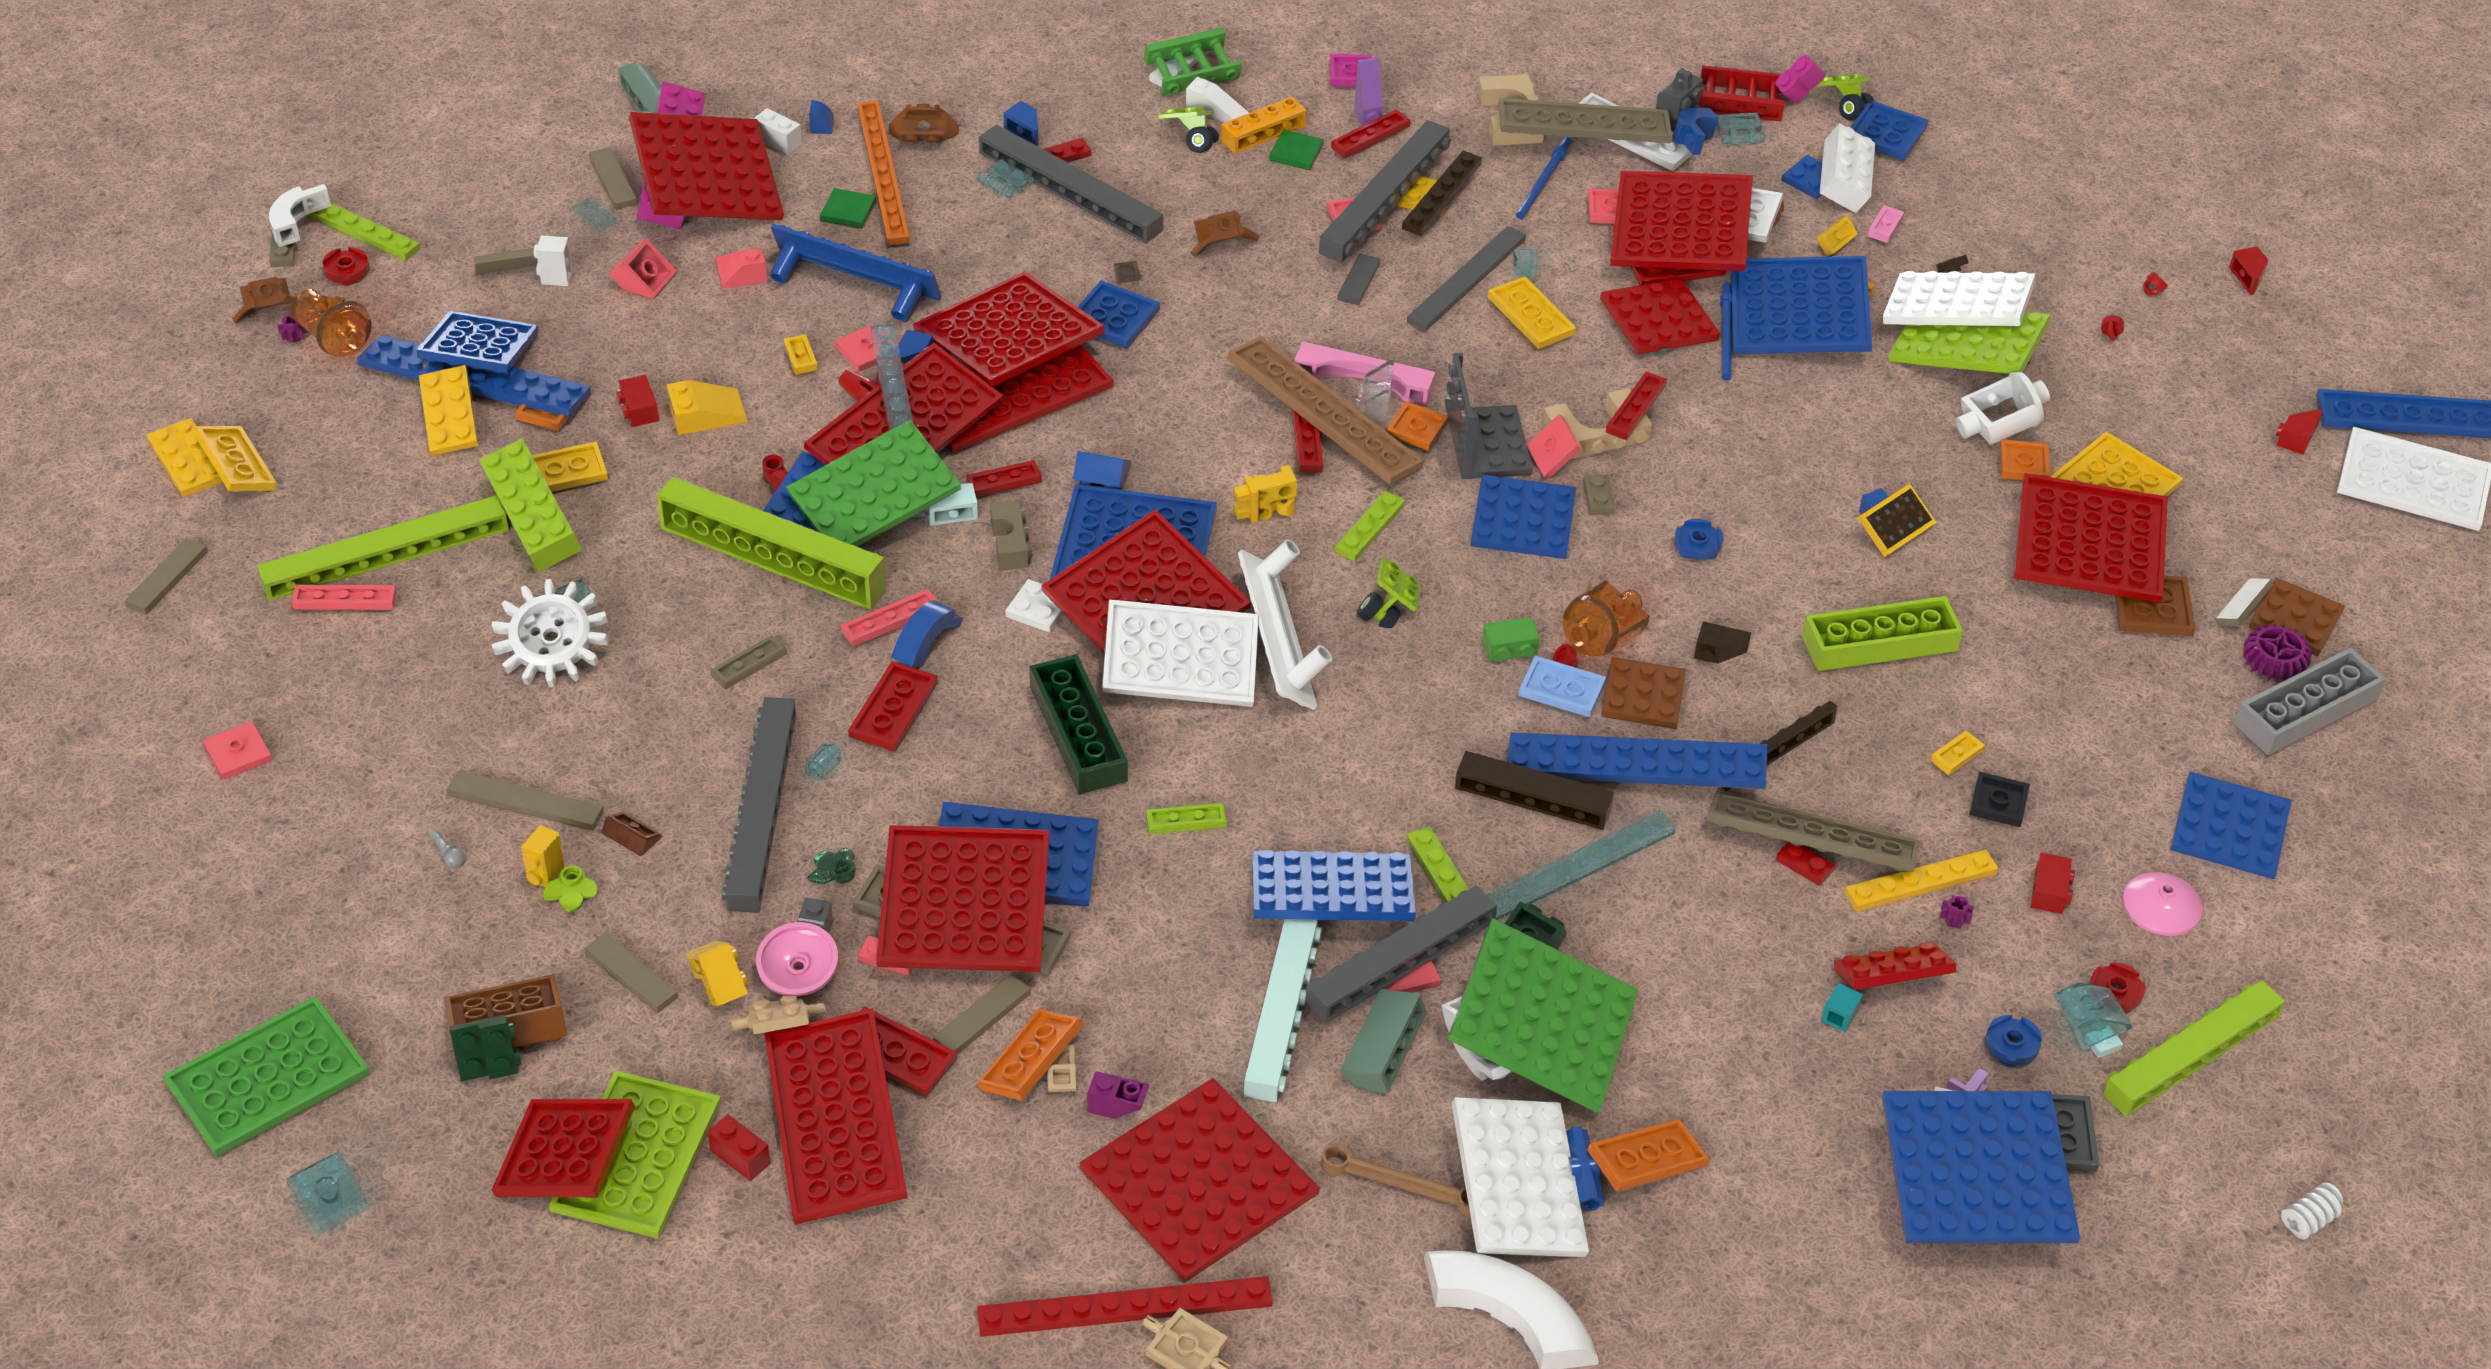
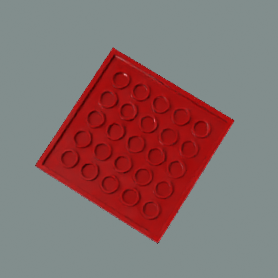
(705, 166)
(1682, 220)
(1009, 328)
(2091, 538)
(1140, 565)
(963, 898)
(1199, 1179)

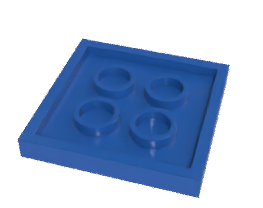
(1890, 129)
(1119, 311)

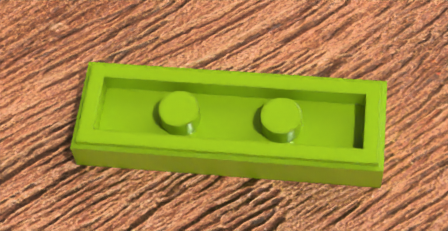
(1186, 818)

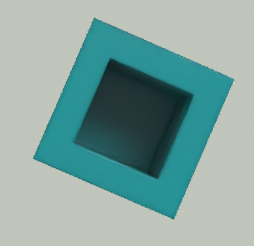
(1842, 1007)

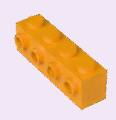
(1263, 125)

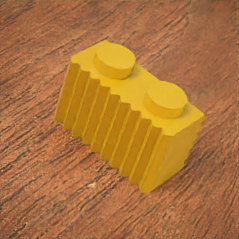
(542, 856)

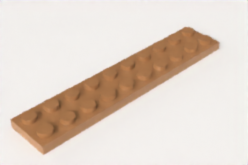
(1325, 410)

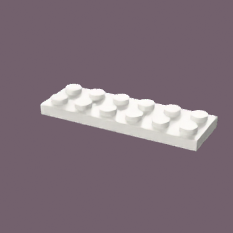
(1664, 154)

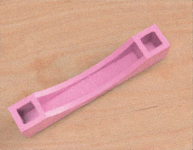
(1408, 382)

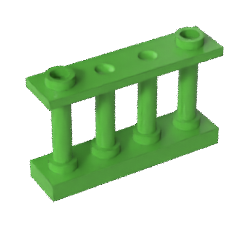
(1191, 45)

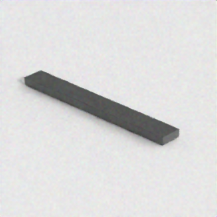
(1466, 278)

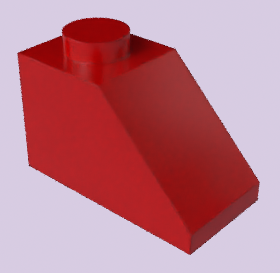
(2249, 267)
(2298, 430)

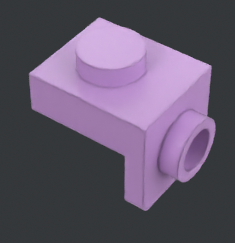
(1976, 1083)

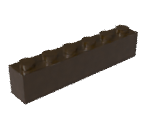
(1534, 790)

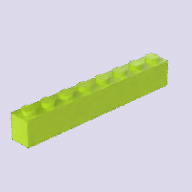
(2193, 1047)

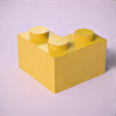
(719, 972)

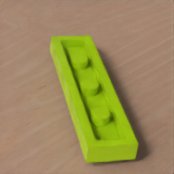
(1369, 526)
(1436, 863)

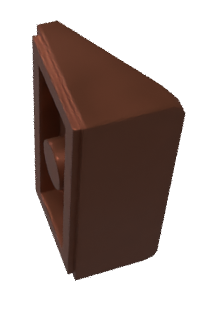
(630, 833)

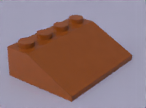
(528, 1004)

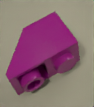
(1115, 1095)

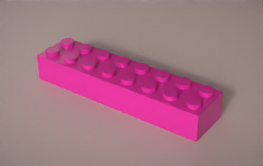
(671, 100)

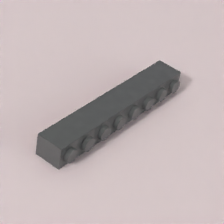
(1400, 954)

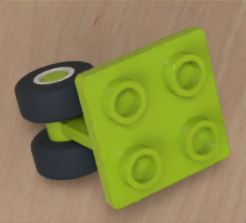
(1853, 99)
(1200, 135)
(1398, 586)

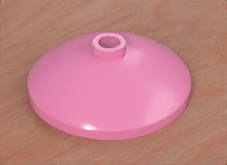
(2162, 903)
(793, 947)

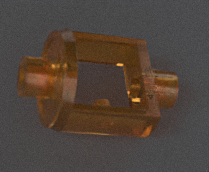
(336, 323)
(1593, 618)

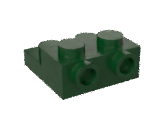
(1533, 923)
(485, 1048)

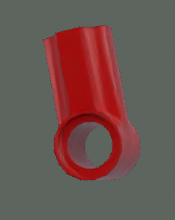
(773, 470)

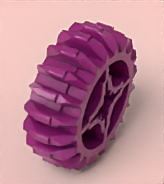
(2262, 648)

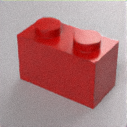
(637, 401)
(2052, 883)
(739, 1147)

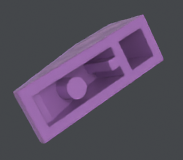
(1368, 91)

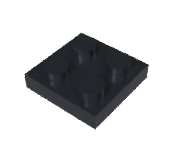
(1999, 799)

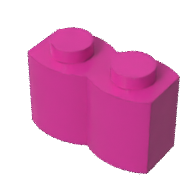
(1800, 79)

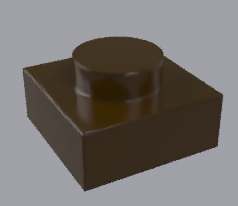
(1952, 264)

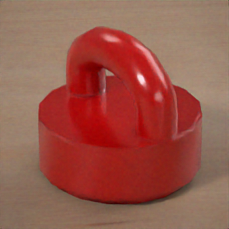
(2156, 281)
(2112, 326)
(1566, 655)

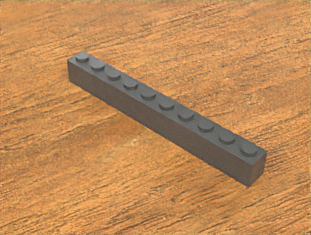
(1073, 184)
(1384, 191)
(761, 805)

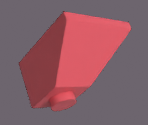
(742, 268)
(643, 270)

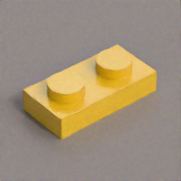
(1837, 235)
(800, 354)
(1957, 753)

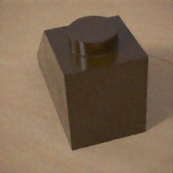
(1720, 643)

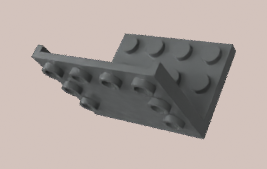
(1484, 437)

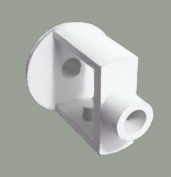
(2026, 396)

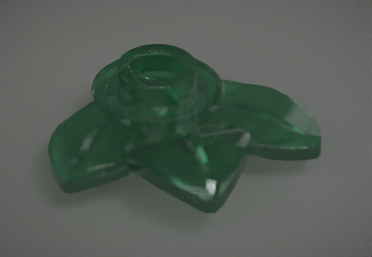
(833, 865)

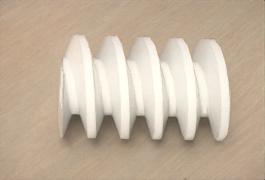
(2313, 1210)

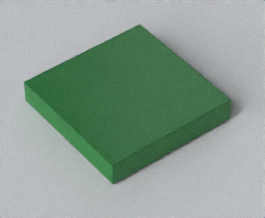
(1296, 149)
(848, 208)

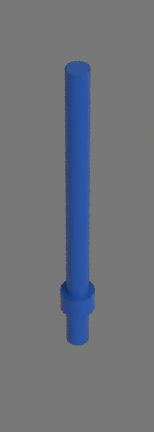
(1557, 155)
(1726, 304)

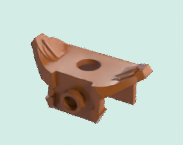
(941, 124)
(1220, 228)
(262, 295)

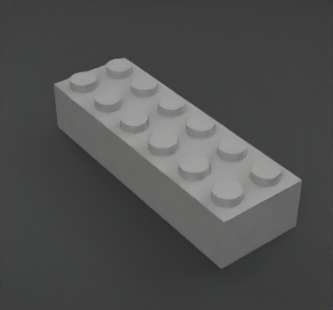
(2309, 701)

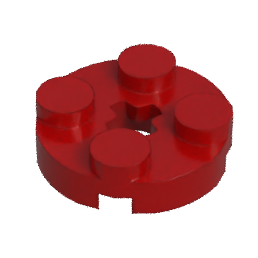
(354, 268)
(2128, 978)

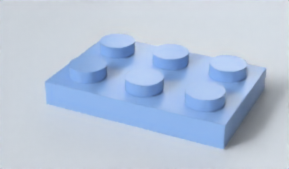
(1562, 686)

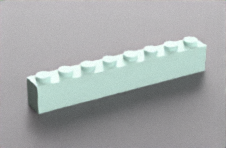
(1281, 1010)

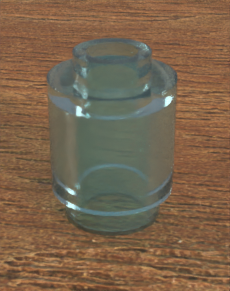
(823, 761)

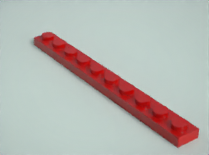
(1123, 1306)

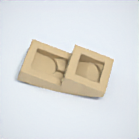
(1062, 1072)

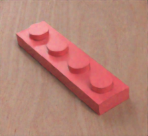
(344, 597)
(884, 619)

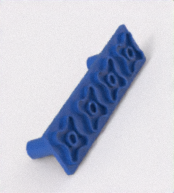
(862, 263)

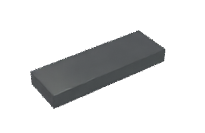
(1358, 279)

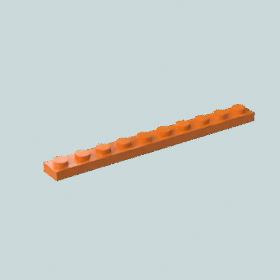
(883, 173)

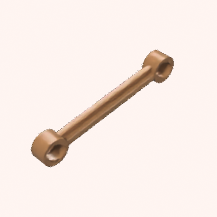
(1392, 1177)

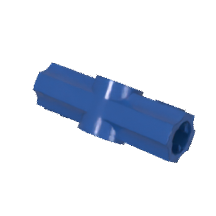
(1584, 1169)

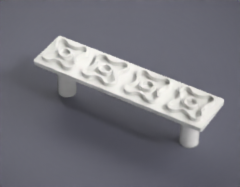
(1288, 667)

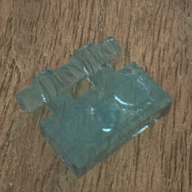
(1740, 124)
(1005, 179)

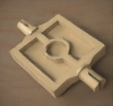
(777, 1015)
(1185, 1343)

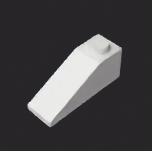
(1211, 97)

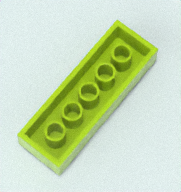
(530, 505)
(1882, 633)

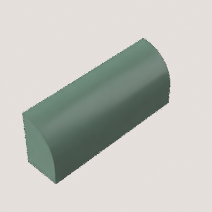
(640, 86)
(1384, 1040)

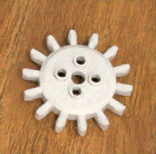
(542, 615)

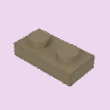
(282, 256)
(1598, 495)

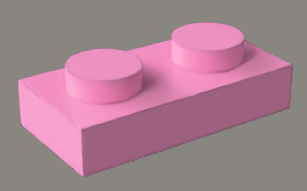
(1885, 224)

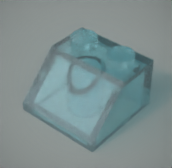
(2091, 1013)
(327, 1193)

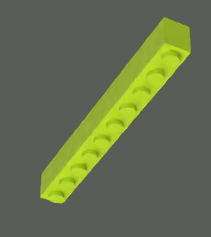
(383, 547)

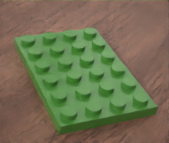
(874, 486)
(265, 1075)

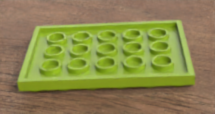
(1972, 346)
(651, 1157)

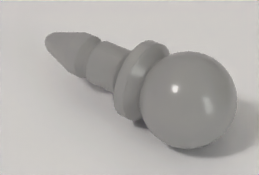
(452, 856)

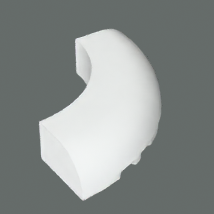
(1517, 1300)

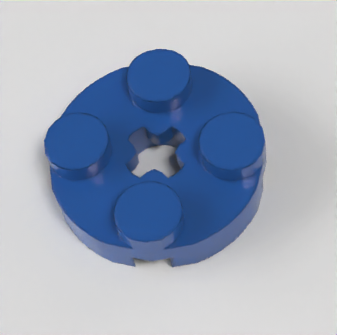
(1710, 539)
(2013, 1053)

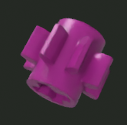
(291, 330)
(1956, 911)

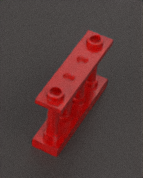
(1729, 103)

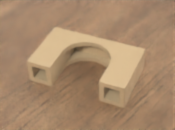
(1509, 87)
(1598, 440)

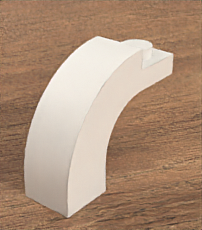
(292, 207)
(1480, 1066)

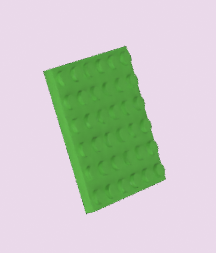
(1543, 1015)

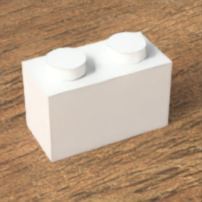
(779, 131)
(554, 260)

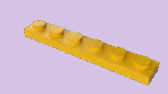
(1921, 880)

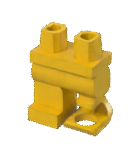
(1264, 494)

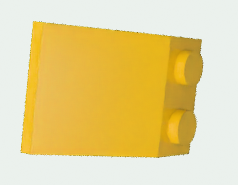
(704, 406)

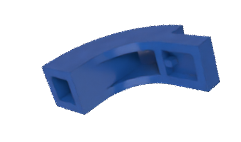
(1693, 127)
(921, 632)

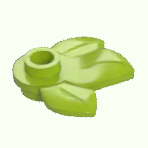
(568, 891)

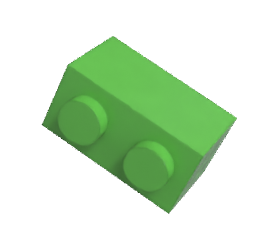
(1510, 639)

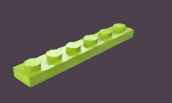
(367, 231)

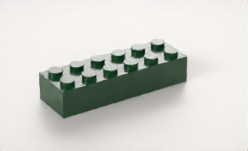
(1078, 724)

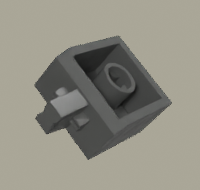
(1680, 94)

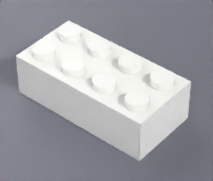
(1847, 168)

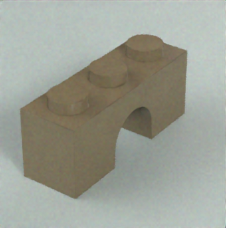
(1011, 543)

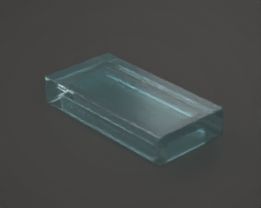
(594, 215)

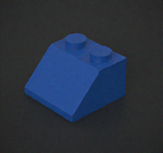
(1101, 469)

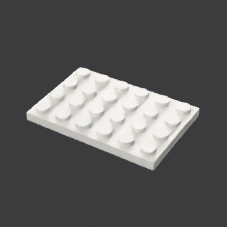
(1959, 298)
(2415, 478)
(1180, 653)
(1519, 1178)

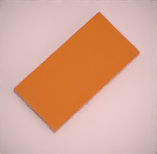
(1030, 1054)
(1648, 1155)

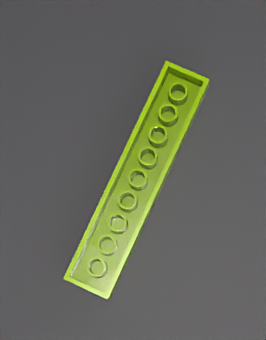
(772, 543)

